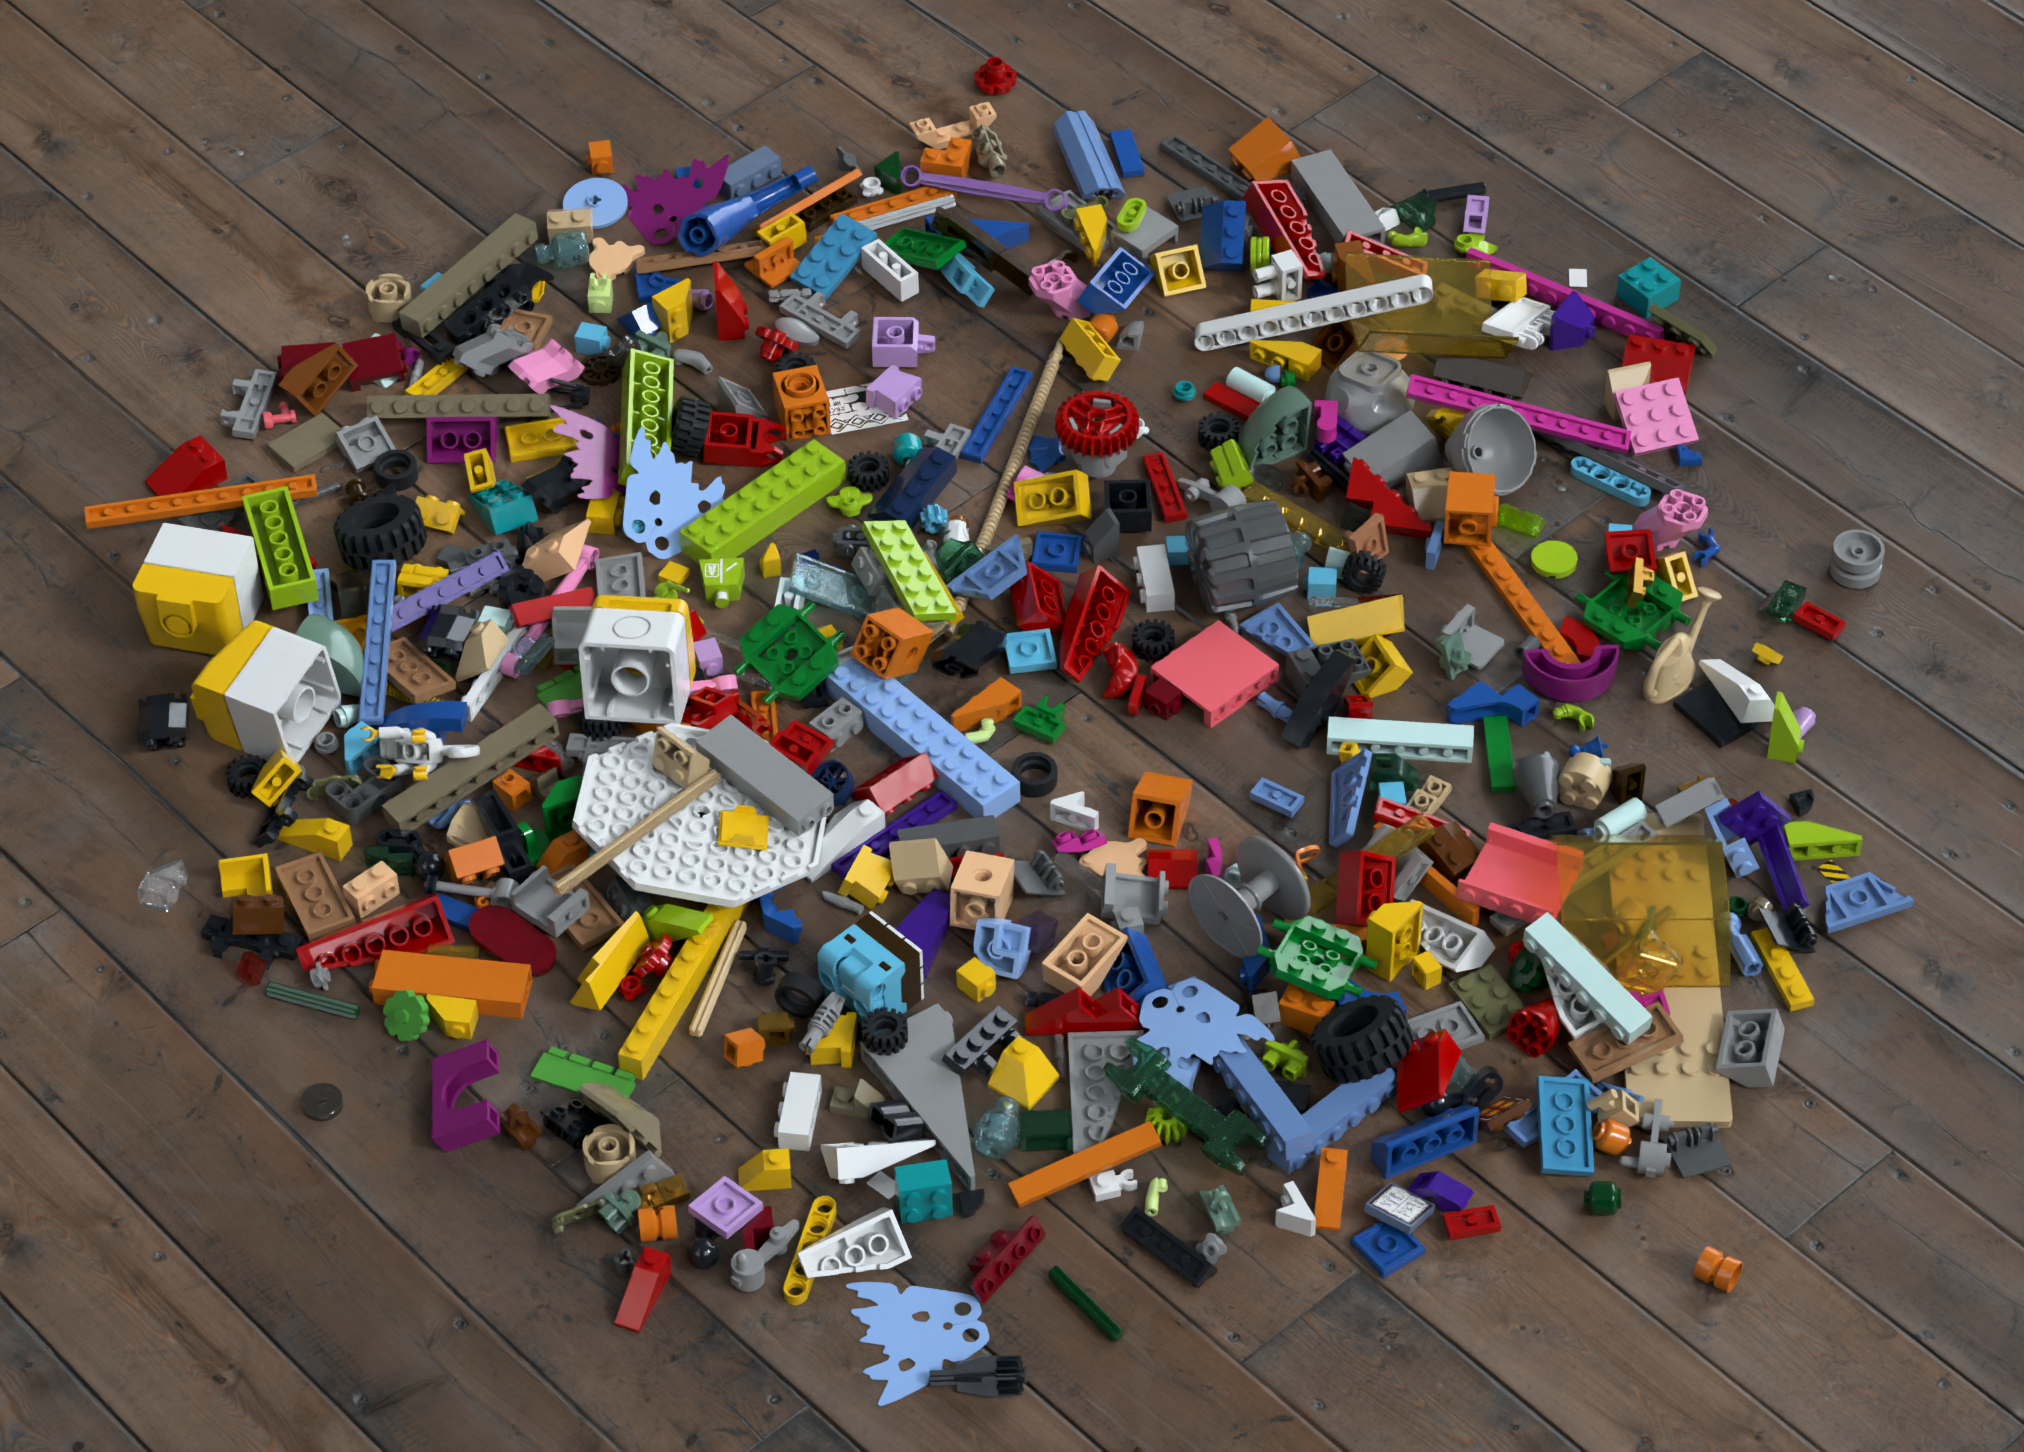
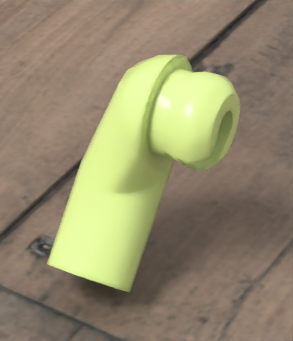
(984, 732)
(1152, 1197)

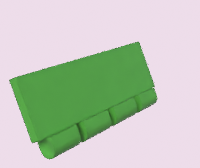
(567, 687)
(570, 1074)

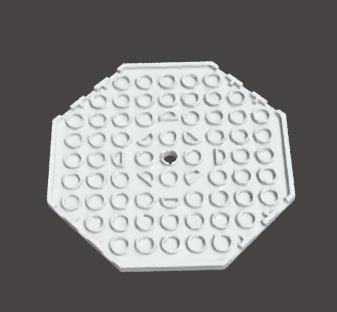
(683, 852)

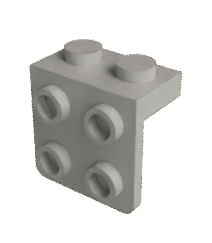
(1478, 641)

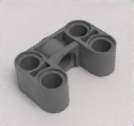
(362, 802)

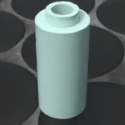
(1249, 385)
(1621, 818)

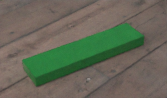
(1498, 753)

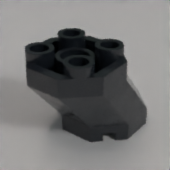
(554, 485)
(447, 631)
(969, 650)
(163, 721)

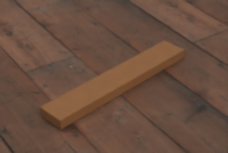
(686, 259)

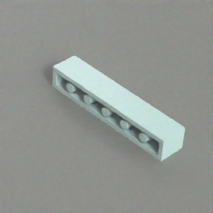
(1403, 738)
(1587, 979)

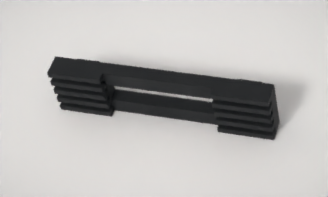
(439, 352)

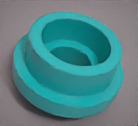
(1184, 391)

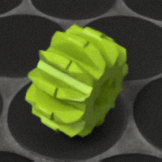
(1165, 1125)

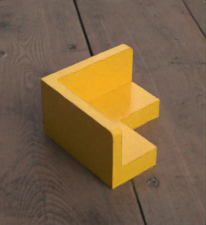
(246, 876)

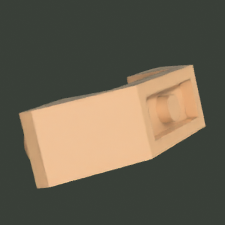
(939, 138)

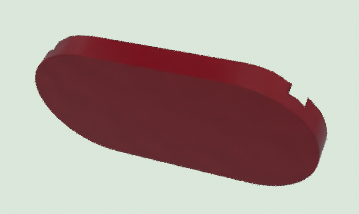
(512, 939)

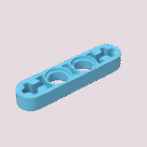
(1633, 493)

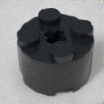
(520, 587)

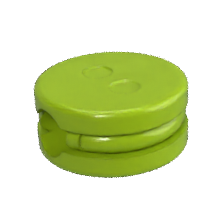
(1259, 253)

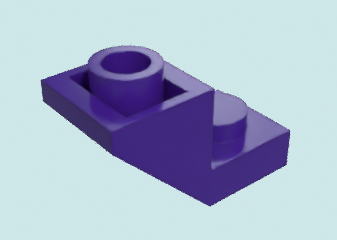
(1446, 1191)

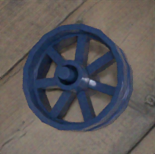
(832, 782)

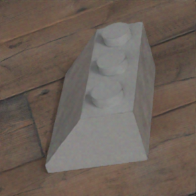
(1751, 1047)

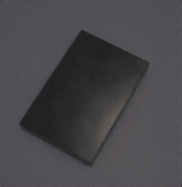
(1712, 714)

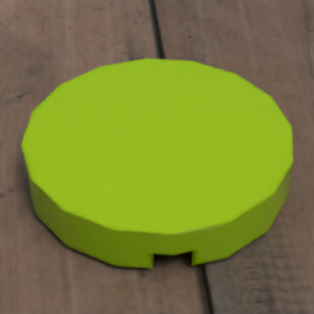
(1554, 559)

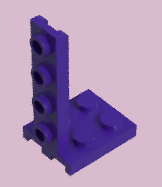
(1761, 821)

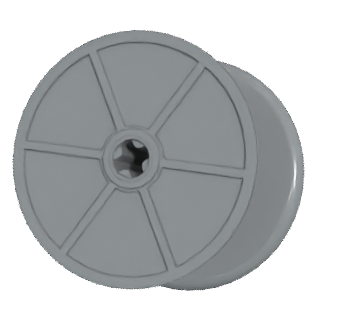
(1269, 881)

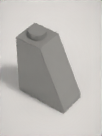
(1689, 802)

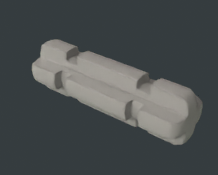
(775, 296)

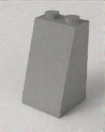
(1397, 450)

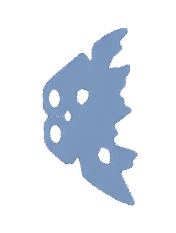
(677, 496)
(1186, 1034)
(920, 1341)

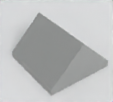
(738, 399)

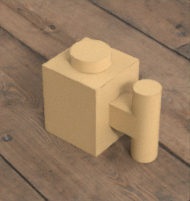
(1616, 1106)

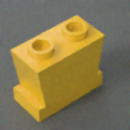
(868, 878)
(839, 1044)

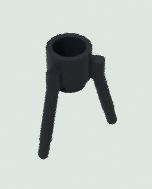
(579, 393)

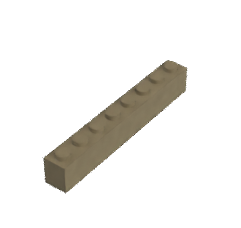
(468, 275)
(471, 405)
(465, 775)

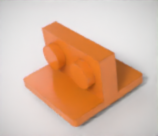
(774, 263)

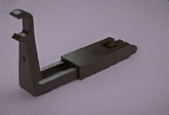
(987, 249)

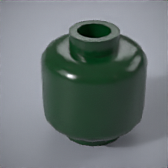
(1603, 1198)

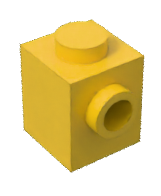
(976, 979)

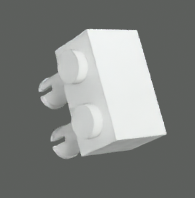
(1284, 275)

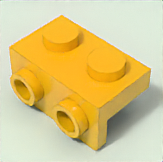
(439, 515)

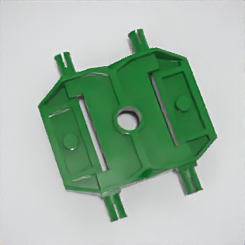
(1609, 616)
(814, 658)
(1332, 973)

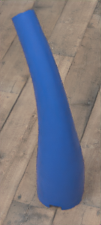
(718, 223)

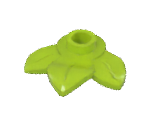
(1475, 241)
(849, 501)

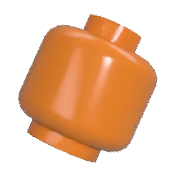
(1105, 325)
(1611, 1137)

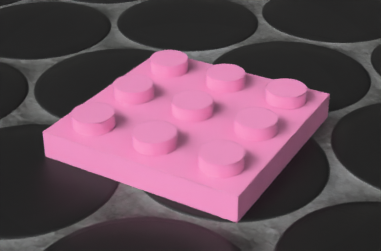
(1656, 416)

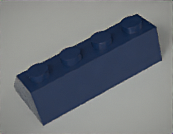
(916, 486)

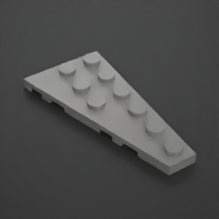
(1091, 1092)

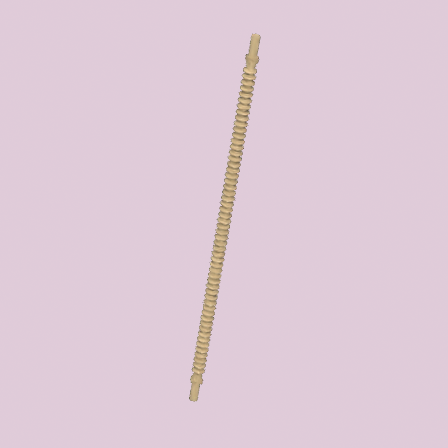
(1015, 460)

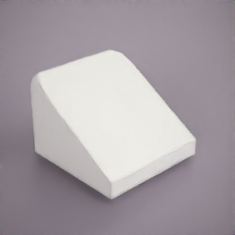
(1388, 217)

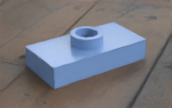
(1433, 545)
(1276, 797)

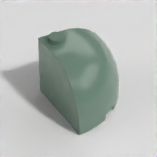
(1277, 428)
(342, 649)

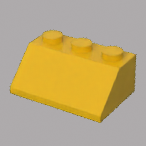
(1394, 937)

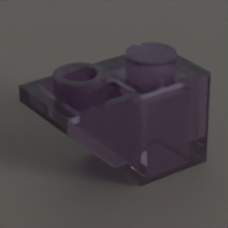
(1041, 932)

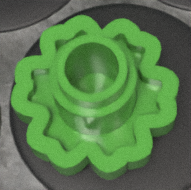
(406, 1015)

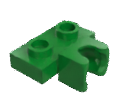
(1041, 722)

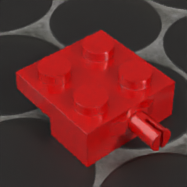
(710, 707)
(802, 745)

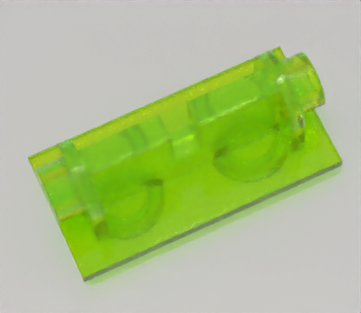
(1525, 523)

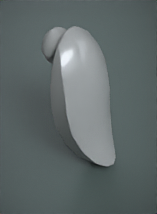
(797, 331)

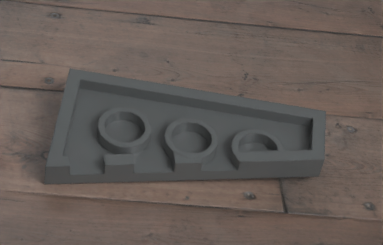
(213, 519)

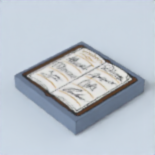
(1399, 1208)

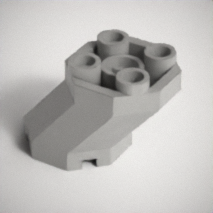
(491, 350)

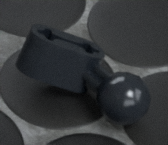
(410, 842)
(1474, 1088)
(703, 1250)

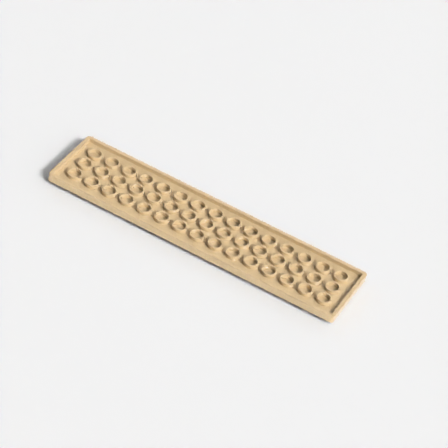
(1686, 1072)

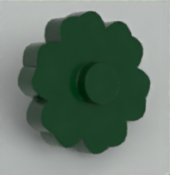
(1527, 972)

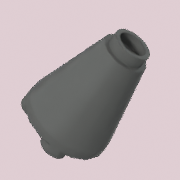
(1538, 782)

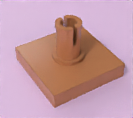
(1368, 537)

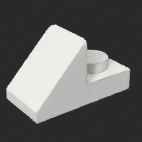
(1071, 812)
(1295, 1214)

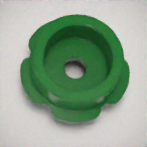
(1288, 379)

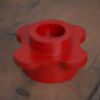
(631, 988)

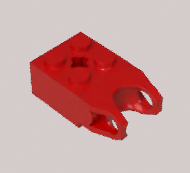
(741, 440)

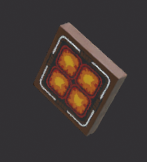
(1501, 1111)

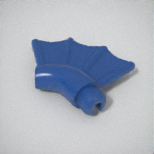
(1046, 452)

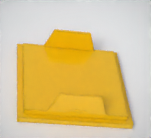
(743, 828)

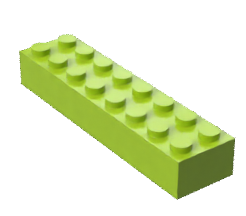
(645, 404)
(764, 504)

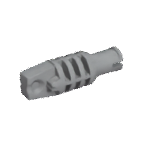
(822, 1021)

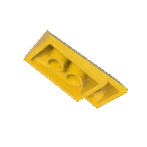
(1358, 621)
(611, 964)

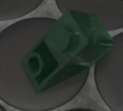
(1392, 768)

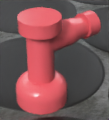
(285, 416)

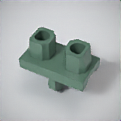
(654, 344)
(1454, 657)
(1220, 1209)
(618, 1213)

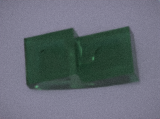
(400, 863)

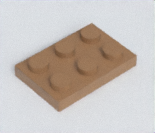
(529, 324)

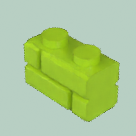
(1230, 465)

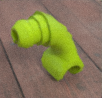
(1412, 240)
(1570, 711)

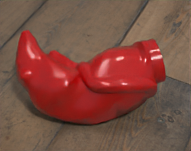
(1124, 668)

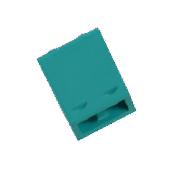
(504, 506)

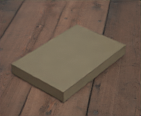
(305, 442)

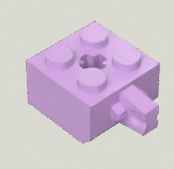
(898, 342)

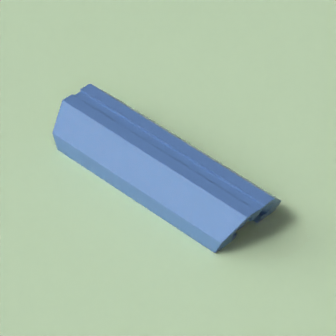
(1086, 156)

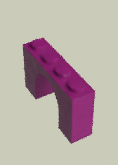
(450, 1076)

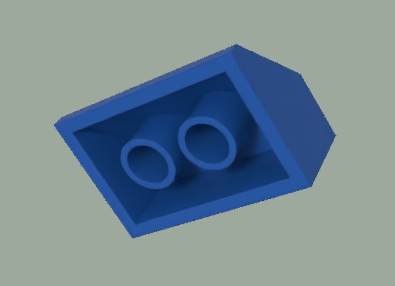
(1223, 236)
(1135, 969)

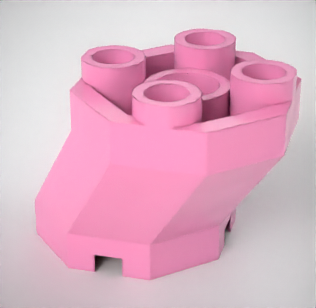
(1059, 289)
(546, 363)
(1673, 518)

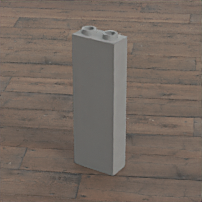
(1335, 197)
(765, 775)

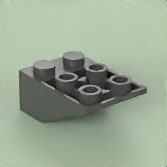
(1304, 663)

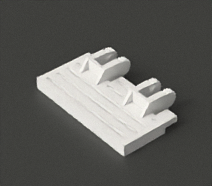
(1523, 320)

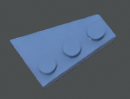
(1276, 630)

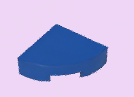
(1687, 457)

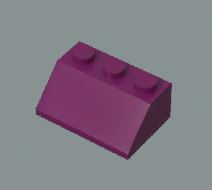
(454, 436)

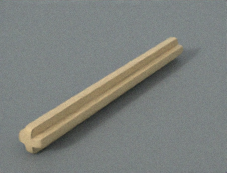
(717, 978)

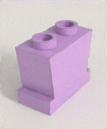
(893, 391)

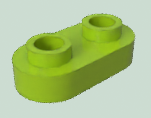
(1131, 215)

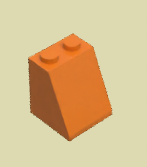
(1264, 152)
(1159, 808)

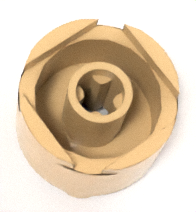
(387, 297)
(1584, 781)
(607, 1152)

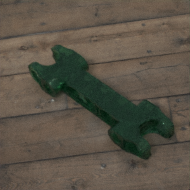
(1220, 1132)

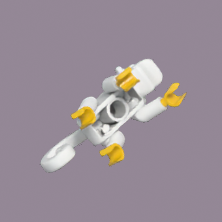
(414, 747)

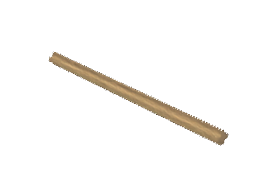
(635, 833)

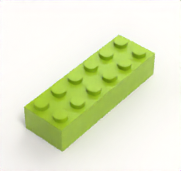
(280, 548)

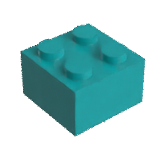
(1647, 285)
(923, 1191)

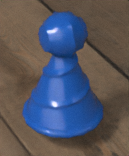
(1593, 747)

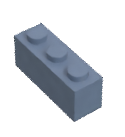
(751, 172)

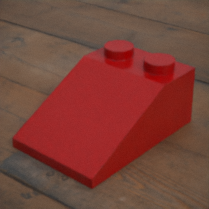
(729, 306)
(188, 469)
(1426, 1070)

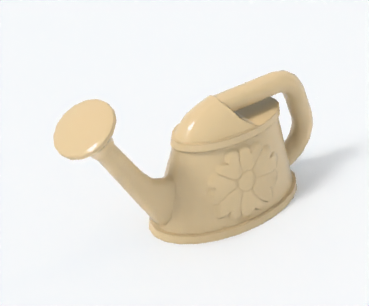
(1673, 664)

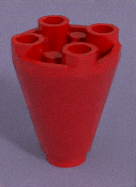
(1534, 1027)

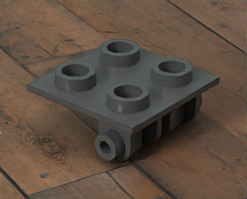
(1189, 203)
(1039, 876)
(1697, 1150)

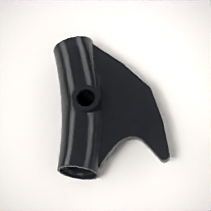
(529, 274)

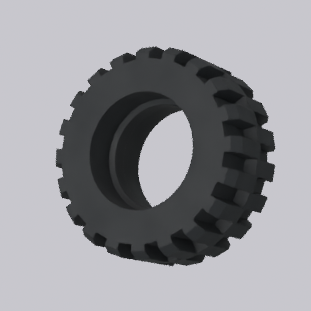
(380, 530)
(1361, 1039)

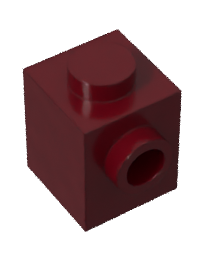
(1163, 699)

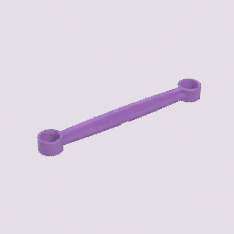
(983, 188)

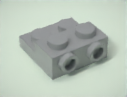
(363, 442)

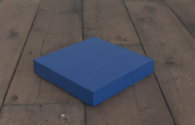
(1057, 551)
(1387, 1248)

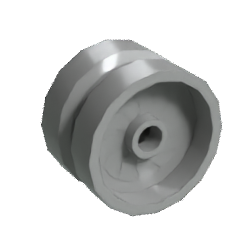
(1857, 559)

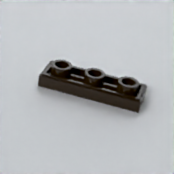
(821, 211)

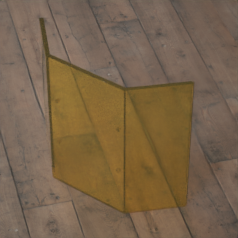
(1441, 327)
(1640, 883)

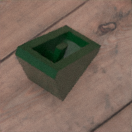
(889, 173)

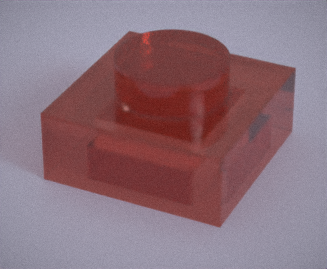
(251, 968)

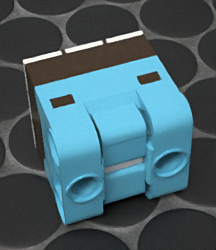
(872, 968)

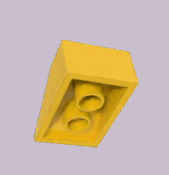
(1053, 499)

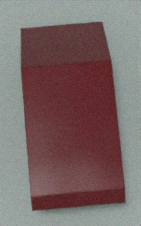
(758, 1229)

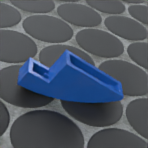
(433, 716)

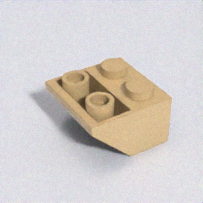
(678, 759)

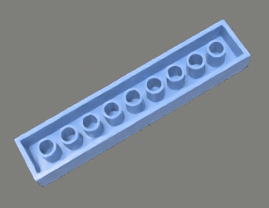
(914, 728)

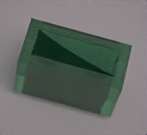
(1046, 1130)

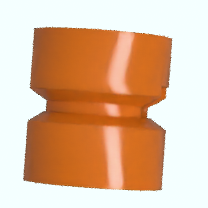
(657, 1223)
(1716, 1268)

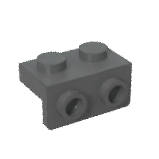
(625, 899)

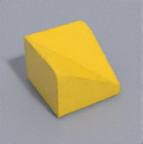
(770, 562)
(1426, 970)

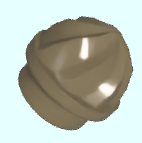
(1758, 902)

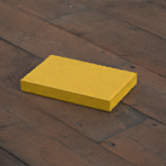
(537, 440)

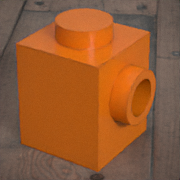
(600, 157)
(512, 789)
(743, 1047)

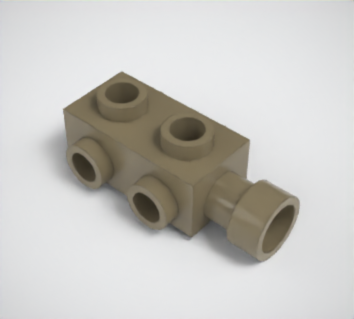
(989, 151)

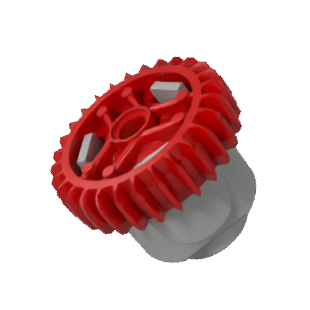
(1097, 430)

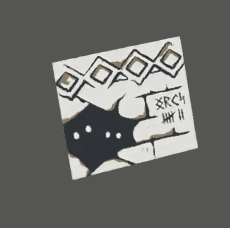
(850, 411)

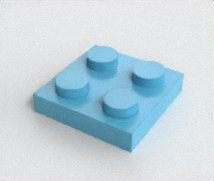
(1030, 651)

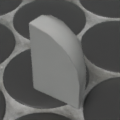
(1131, 336)

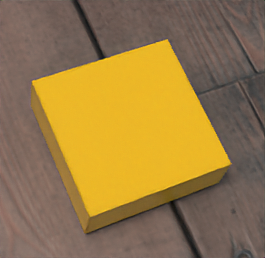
(674, 572)

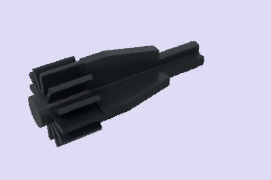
(985, 1376)

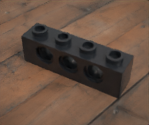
(488, 308)

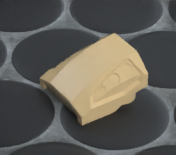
(465, 827)

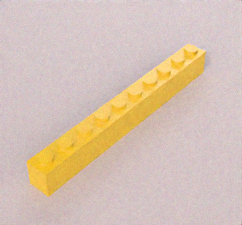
(676, 991)

